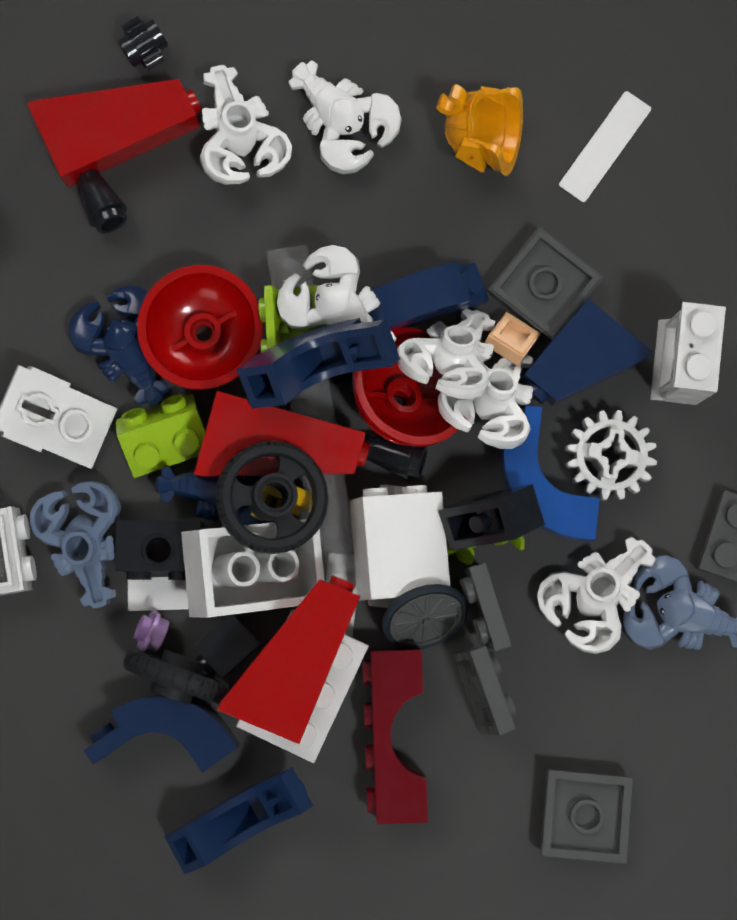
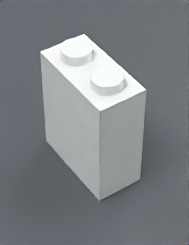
(398, 541)

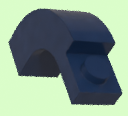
(429, 294)
(314, 356)
(193, 725)
(238, 819)

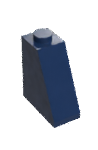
(583, 356)

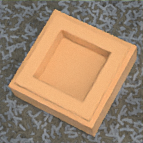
(512, 338)

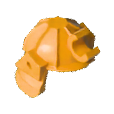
(484, 126)

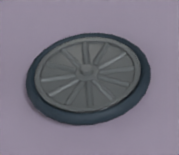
(424, 616)

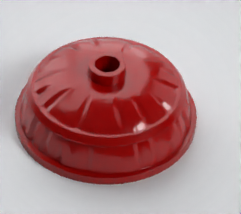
(182, 306)
(419, 419)

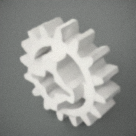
(629, 458)

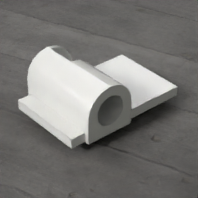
(53, 417)

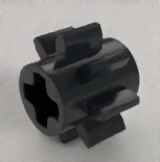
(143, 43)

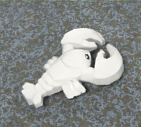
(344, 116)
(238, 132)
(332, 300)
(454, 353)
(496, 404)
(596, 595)

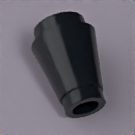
(101, 203)
(397, 458)

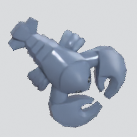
(83, 538)
(679, 609)

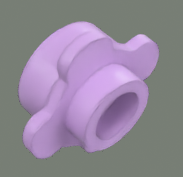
(151, 631)

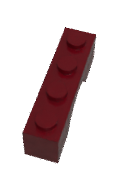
(398, 790)

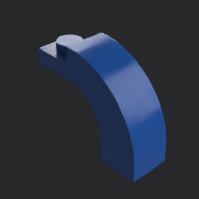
(563, 513)

